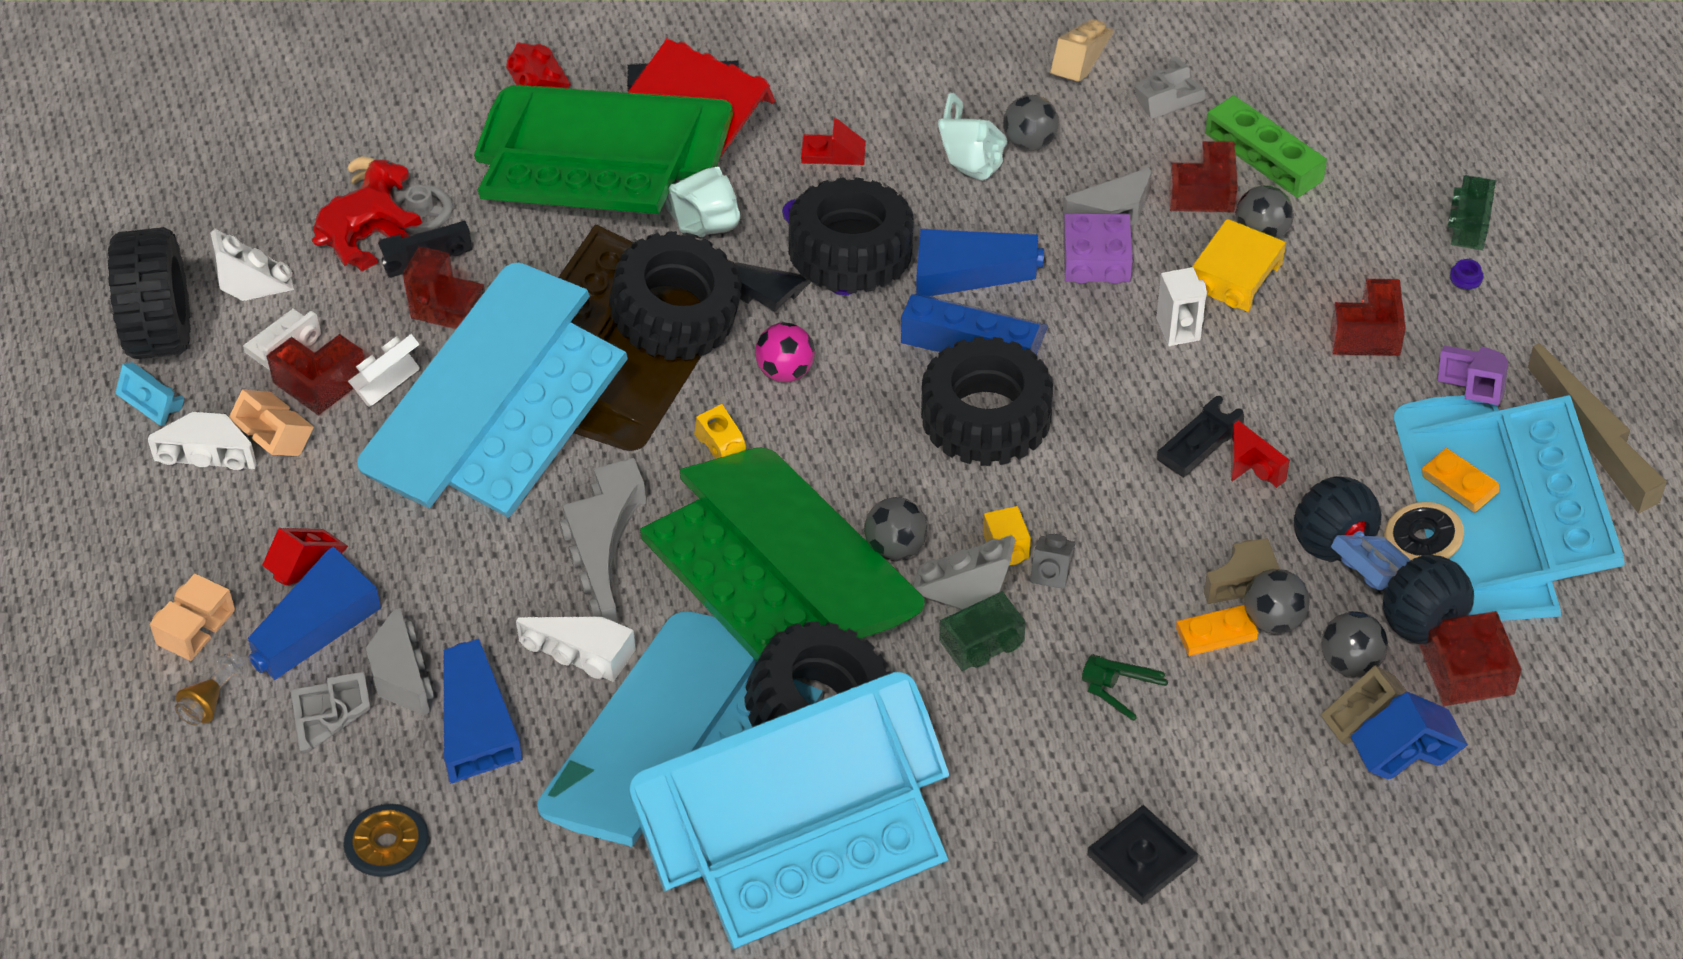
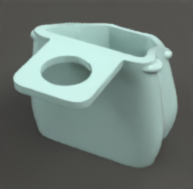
(971, 144)
(703, 203)

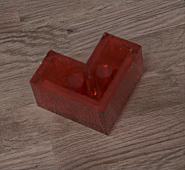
(1207, 184)
(435, 293)
(1373, 325)
(316, 377)

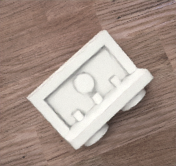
(384, 374)

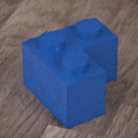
(1407, 732)

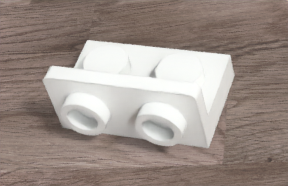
(292, 324)

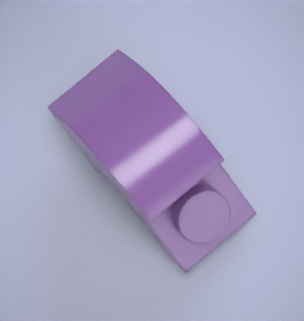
(1480, 372)

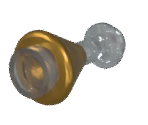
(199, 701)

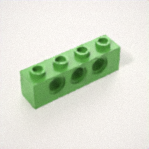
(1266, 146)

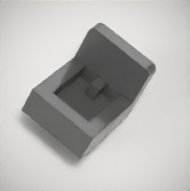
(1052, 560)

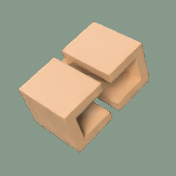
(271, 423)
(195, 606)

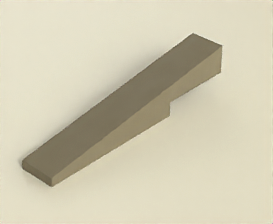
(1602, 432)

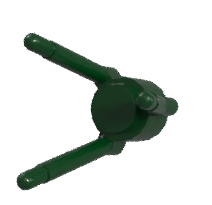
(1104, 673)

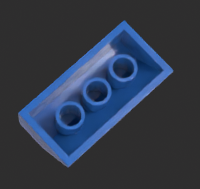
(941, 323)

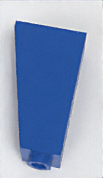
(974, 260)
(313, 614)
(475, 716)

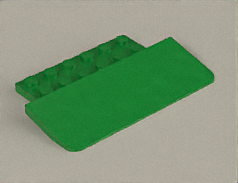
(596, 146)
(775, 554)

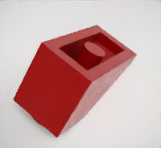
(297, 551)

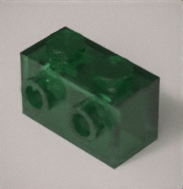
(1473, 212)

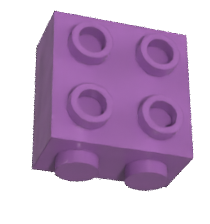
(1097, 248)

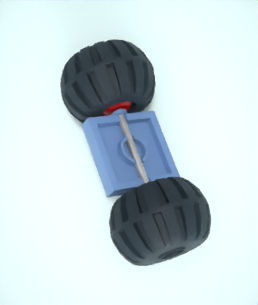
(1342, 524)

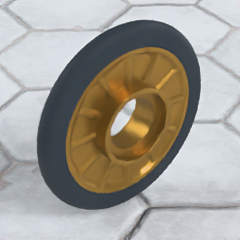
(391, 860)

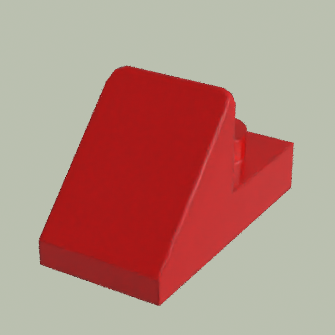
(841, 148)
(1253, 452)

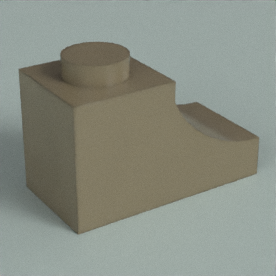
(1233, 578)
(1362, 701)

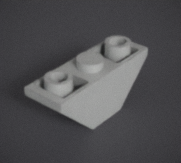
(1116, 196)
(967, 574)
(397, 665)

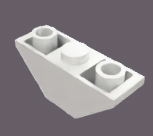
(247, 271)
(203, 441)

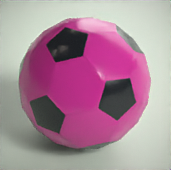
(784, 352)

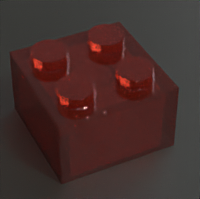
(1471, 659)

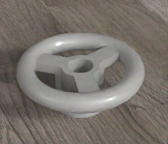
(420, 202)

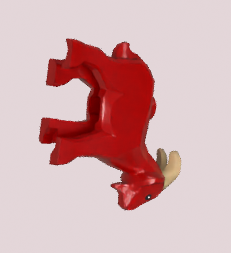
(364, 212)

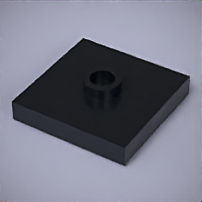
(1142, 854)

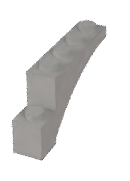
(596, 529)

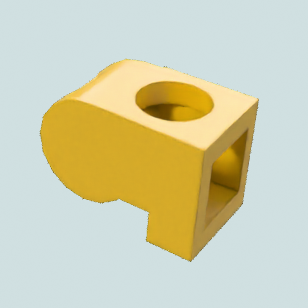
(720, 436)

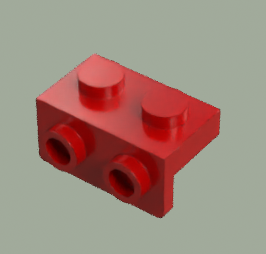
(535, 67)

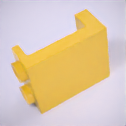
(1238, 263)

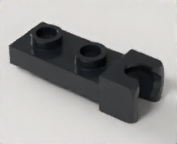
(399, 251)
(1199, 438)

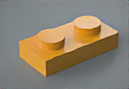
(1460, 480)
(1216, 630)

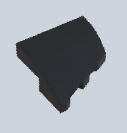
(769, 285)

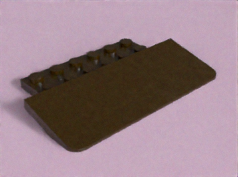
(645, 384)

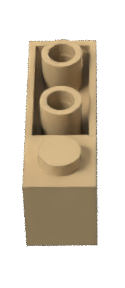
(1080, 49)

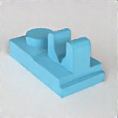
(147, 393)

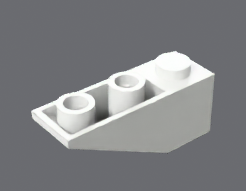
(585, 642)

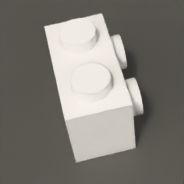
(1181, 306)

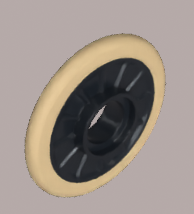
(1429, 515)

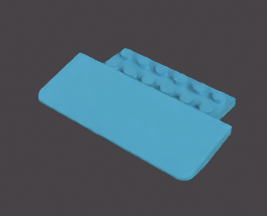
(496, 396)
(1549, 506)
(671, 703)
(799, 808)

